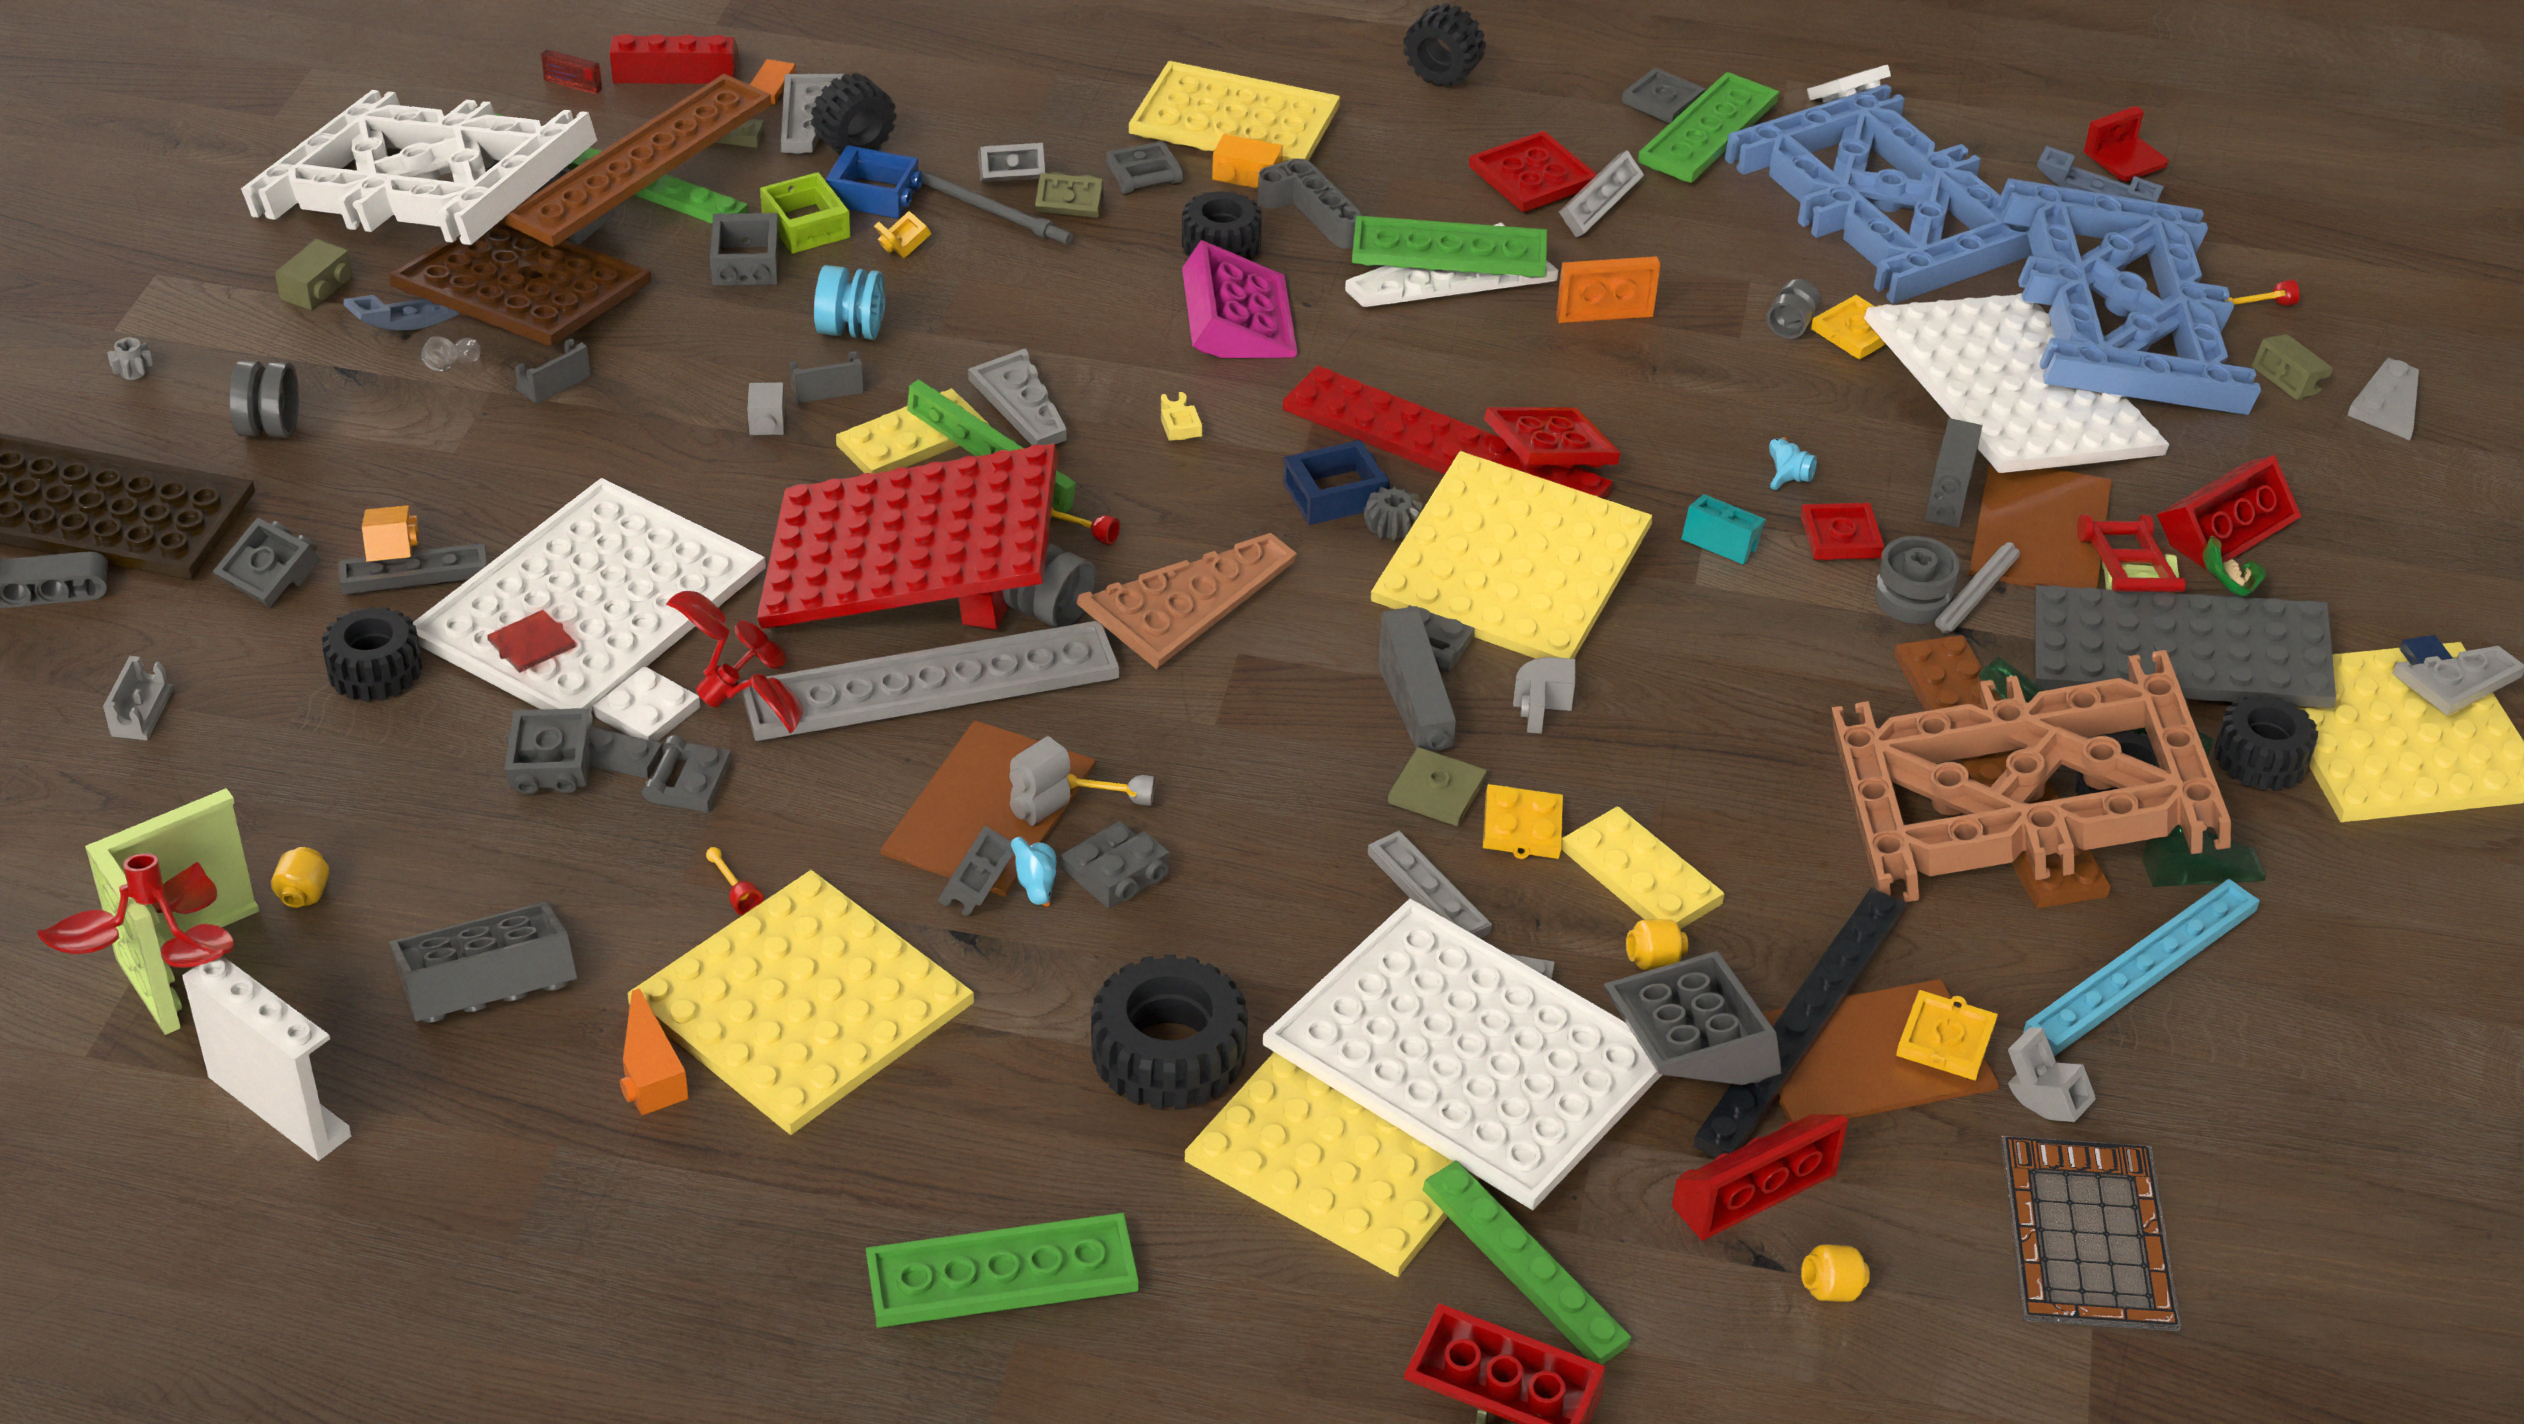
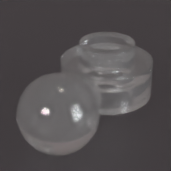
(441, 353)

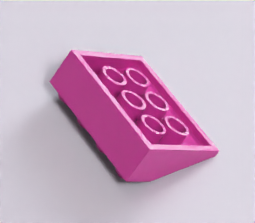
(1237, 306)

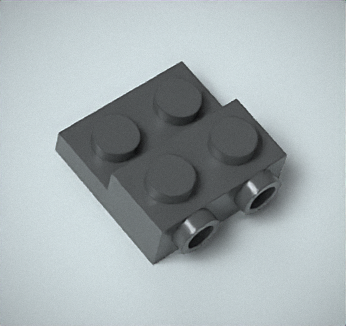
(267, 561)
(549, 749)
(1116, 864)

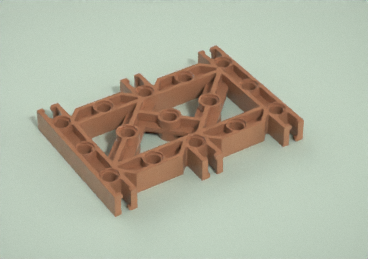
(2052, 733)

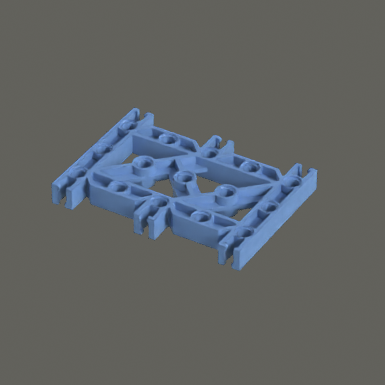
(1923, 182)
(2187, 309)

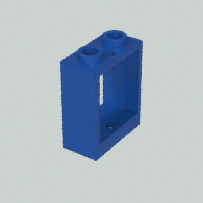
(879, 167)

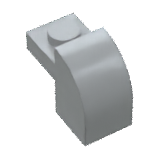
(1542, 686)
(2045, 1086)

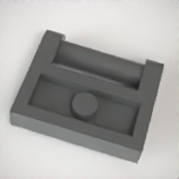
(1140, 160)
(1447, 638)
(698, 780)

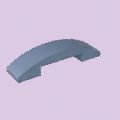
(2059, 168)
(400, 315)

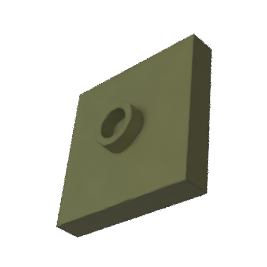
(1437, 786)

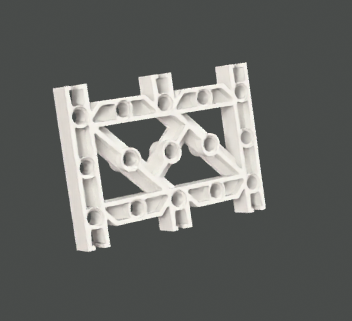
(408, 181)

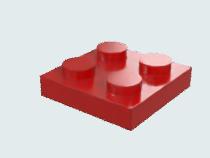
(1842, 531)

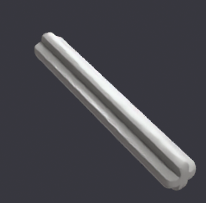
(1977, 588)

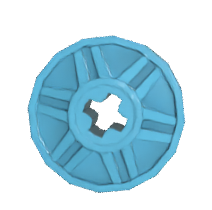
(843, 302)

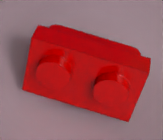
(2116, 145)

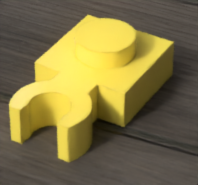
(1178, 419)

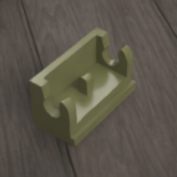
(2291, 366)

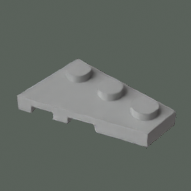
(2389, 399)
(2460, 680)

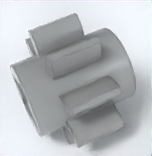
(130, 358)

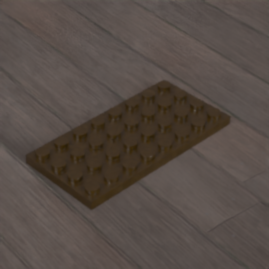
(114, 505)

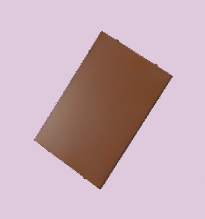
(2040, 517)
(964, 797)
(1856, 1065)

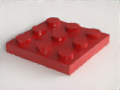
(1532, 171)
(1552, 436)

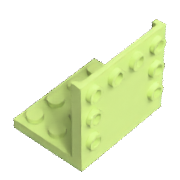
(190, 834)

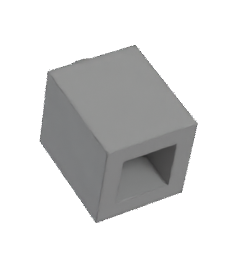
(766, 408)

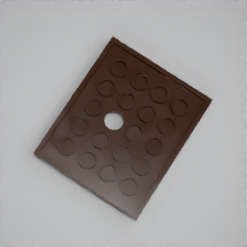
(491, 282)

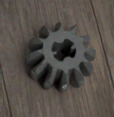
(1391, 512)

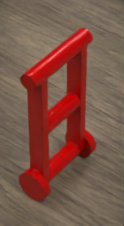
(2150, 553)

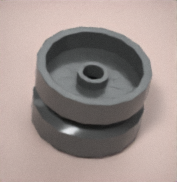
(264, 398)
(1916, 579)

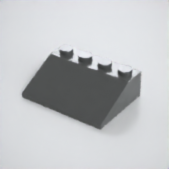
(483, 961)
(1698, 1022)

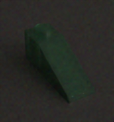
(2172, 864)

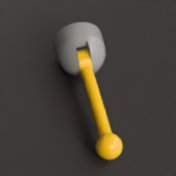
(1139, 789)

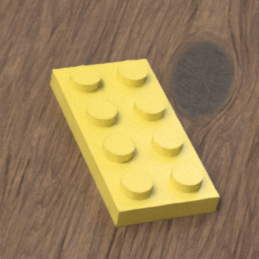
(897, 439)
(1641, 869)

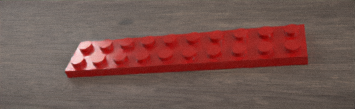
(1414, 430)

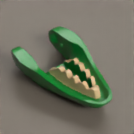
(2228, 573)

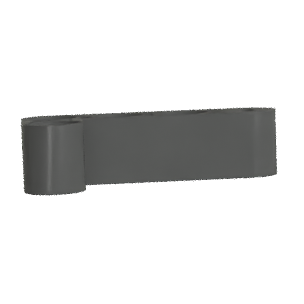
(1313, 194)
(52, 579)

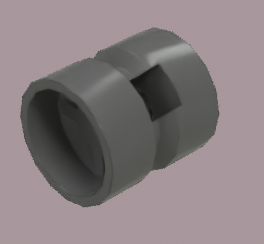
(1793, 308)

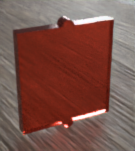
(531, 641)

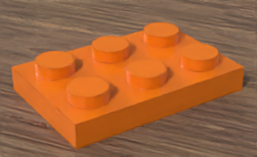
(1607, 289)

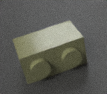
(313, 274)

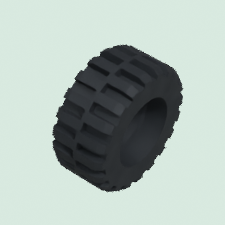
(1169, 1070)

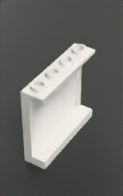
(261, 1054)

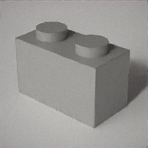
(1011, 162)

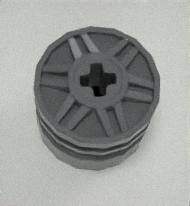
(1056, 598)

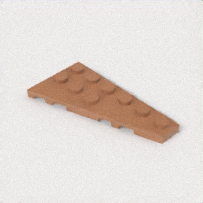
(1185, 599)

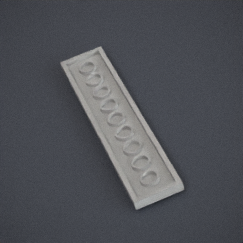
(939, 678)

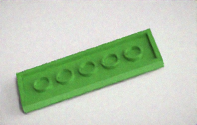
(1703, 128)
(1450, 246)
(1001, 1270)

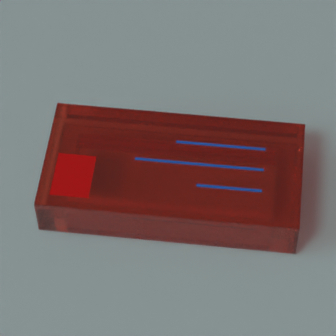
(571, 71)

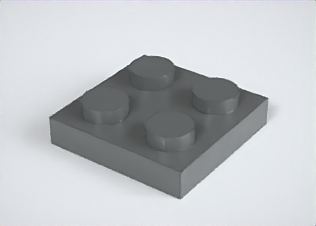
(1661, 95)

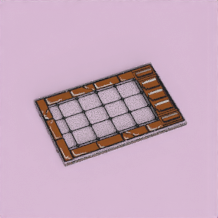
(2089, 1234)

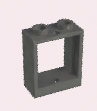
(745, 231)
(1953, 472)

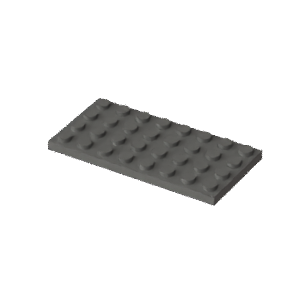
(2215, 643)

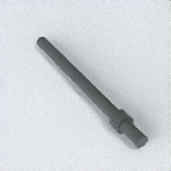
(1041, 227)

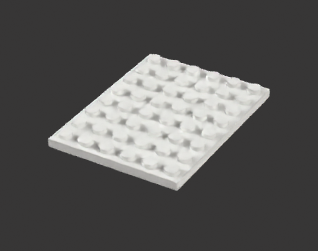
(1986, 370)
(603, 574)
(1467, 1052)

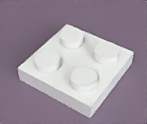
(1849, 84)
(646, 705)

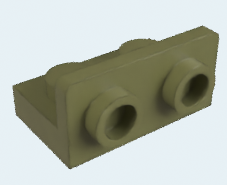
(1069, 194)

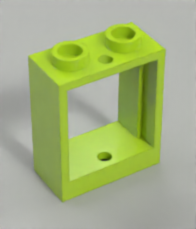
(809, 230)

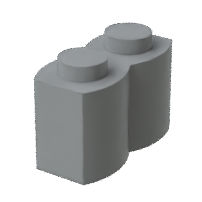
(1039, 781)

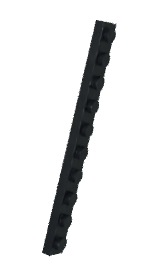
(1804, 1021)

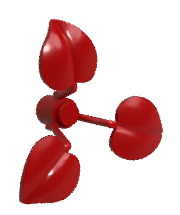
(722, 680)
(183, 894)

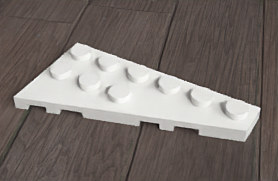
(1398, 285)

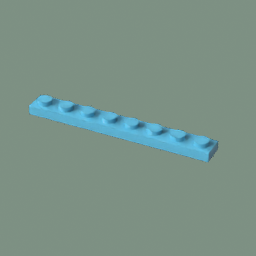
(2143, 965)

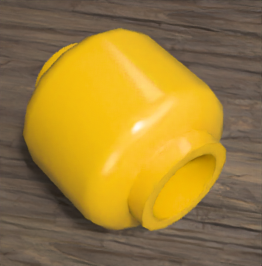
(300, 877)
(1656, 943)
(1835, 1273)

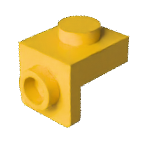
(903, 235)

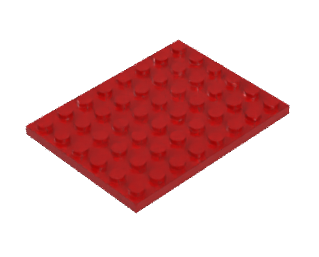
(910, 536)

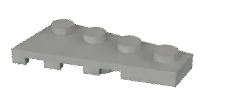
(798, 101)
(1017, 394)

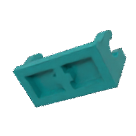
(1722, 528)

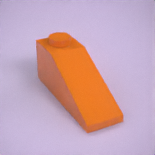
(650, 1064)

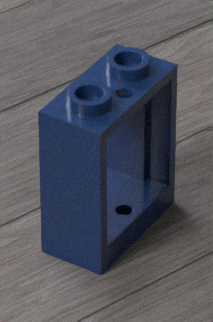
(1338, 501)

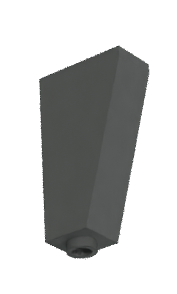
(1415, 679)

